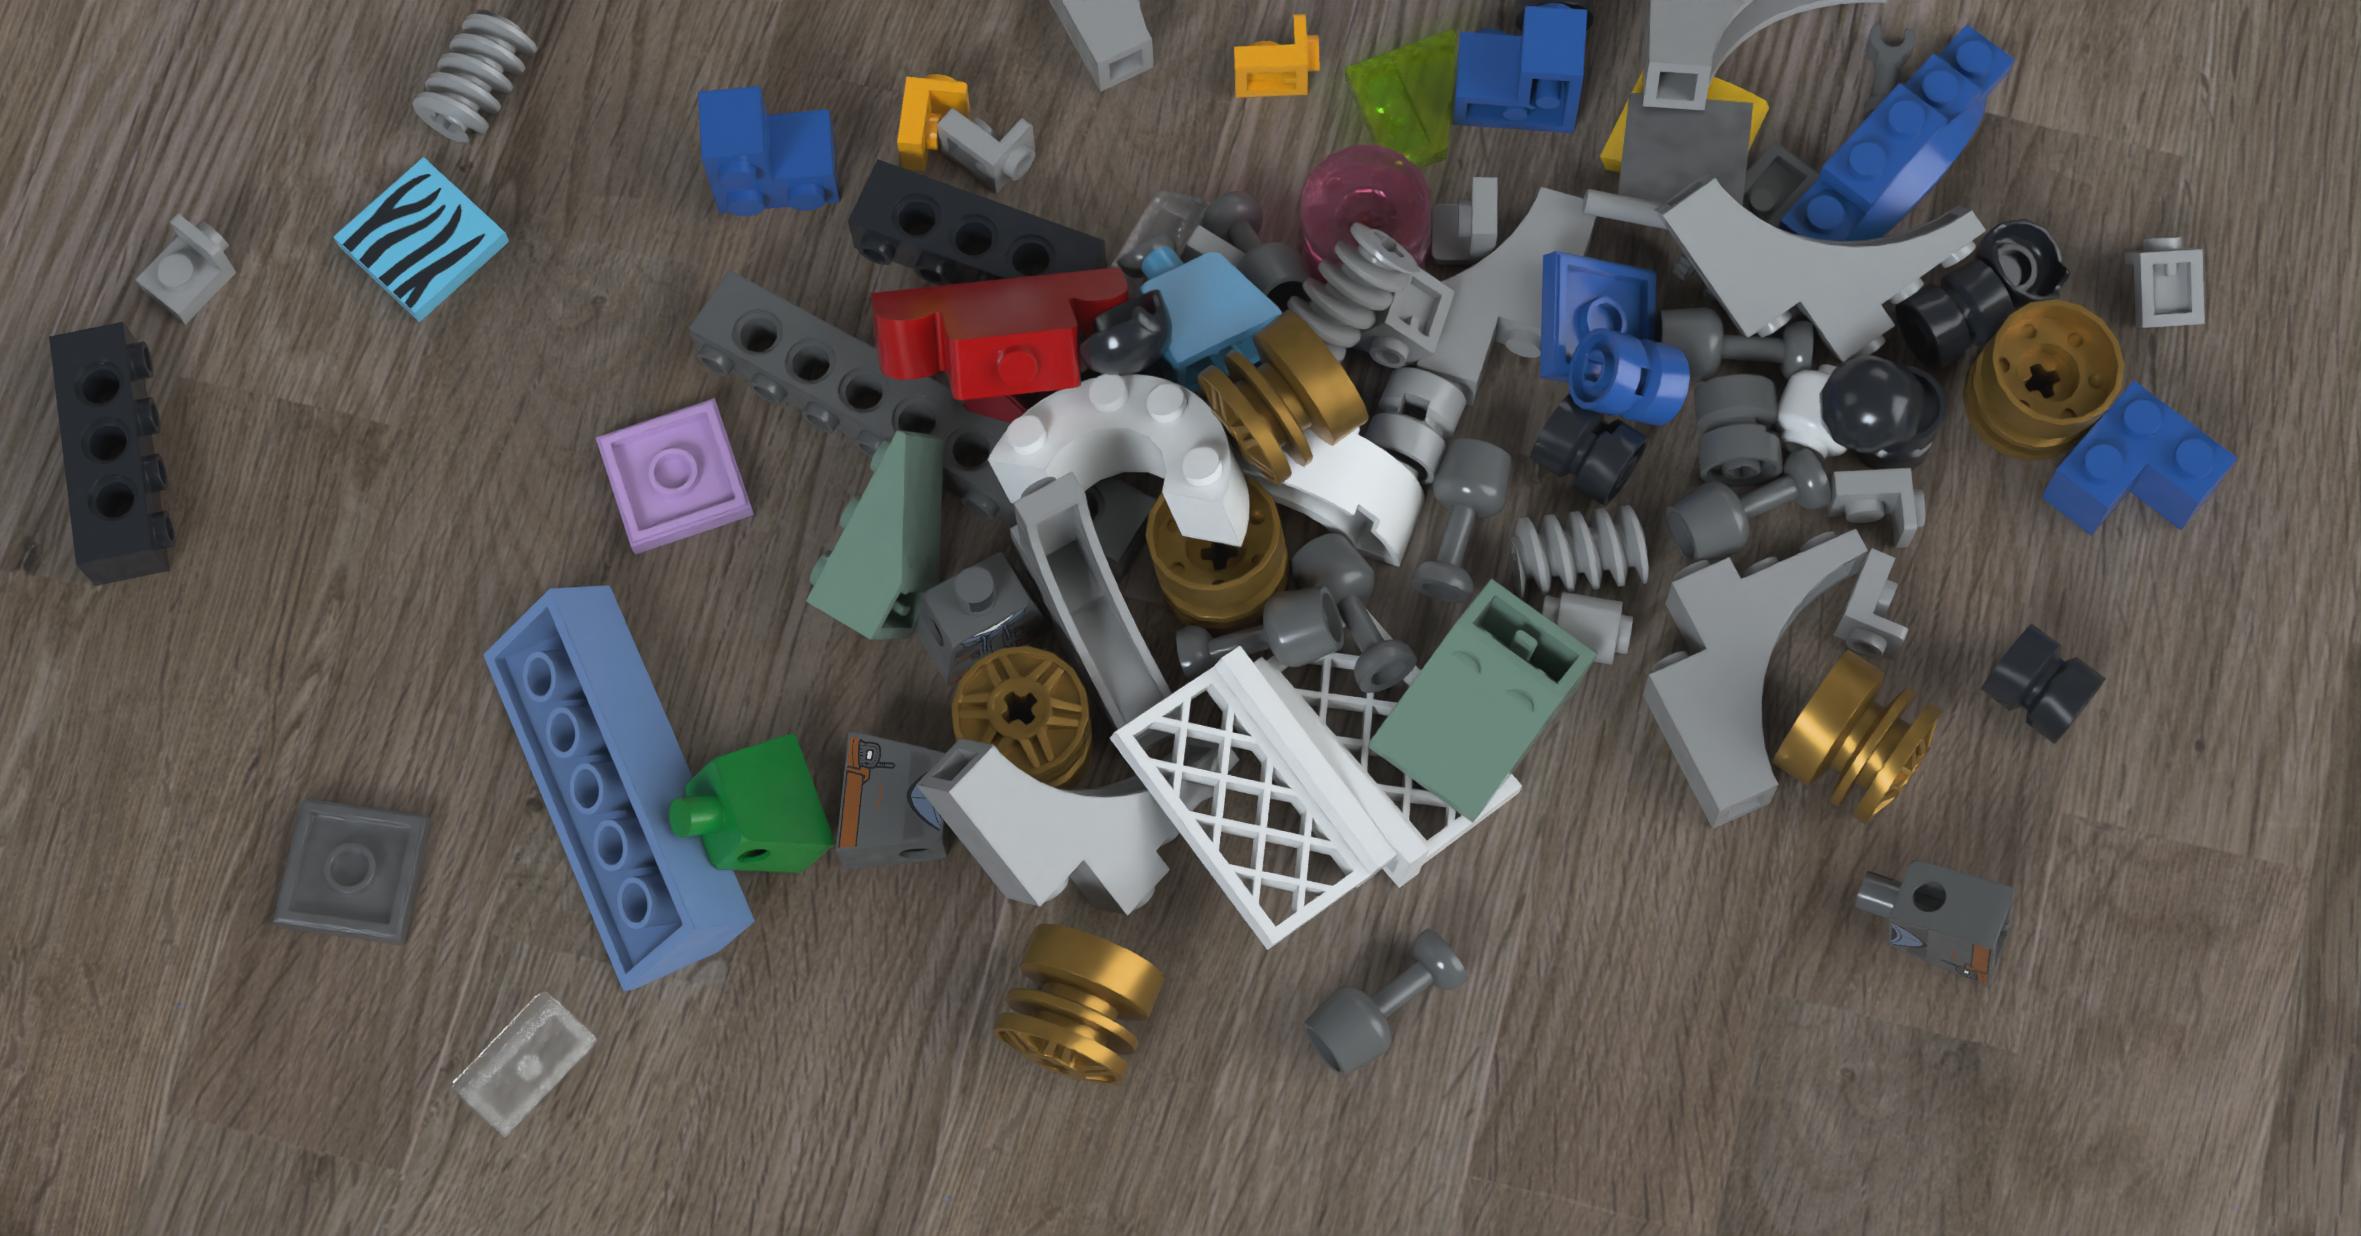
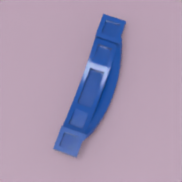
(1902, 145)

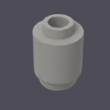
(1592, 622)

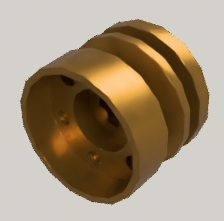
(2043, 380)
(1290, 391)
(1191, 575)
(1033, 682)
(1858, 737)
(1074, 1016)

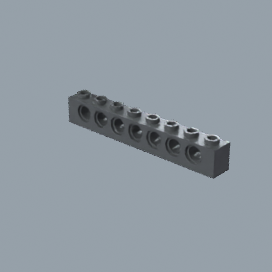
(746, 312)

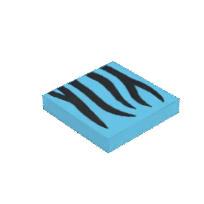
(421, 239)

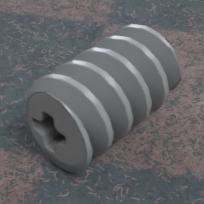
(471, 73)
(1355, 288)
(1578, 549)

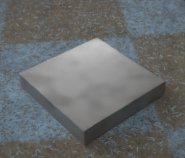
(1677, 146)
(352, 871)

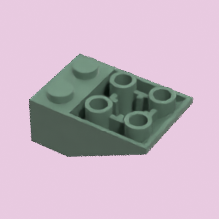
(887, 542)
(1483, 700)

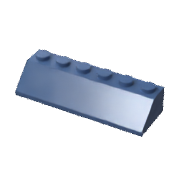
(609, 783)

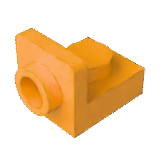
(1277, 69)
(923, 107)

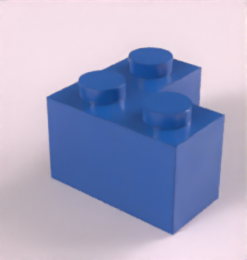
(1523, 78)
(764, 158)
(2142, 451)

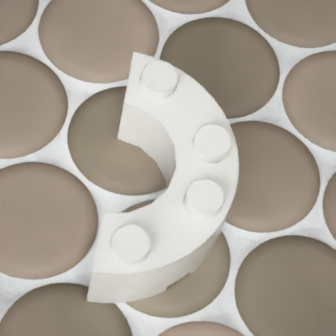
(1132, 427)
(1353, 493)

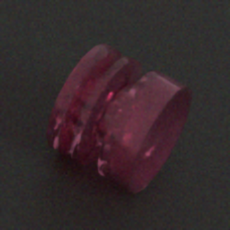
(1369, 188)

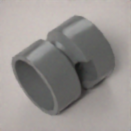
(1736, 426)

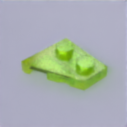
(1408, 97)

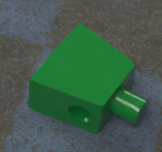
(755, 810)

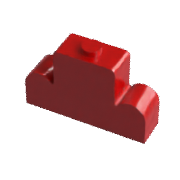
(994, 332)

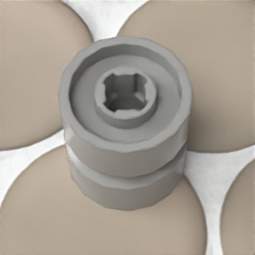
(1416, 418)

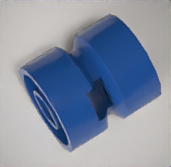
(1628, 377)

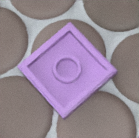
(674, 476)

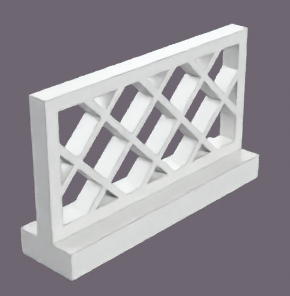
(1302, 780)
(1374, 798)

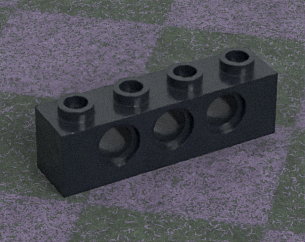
(901, 198)
(85, 368)

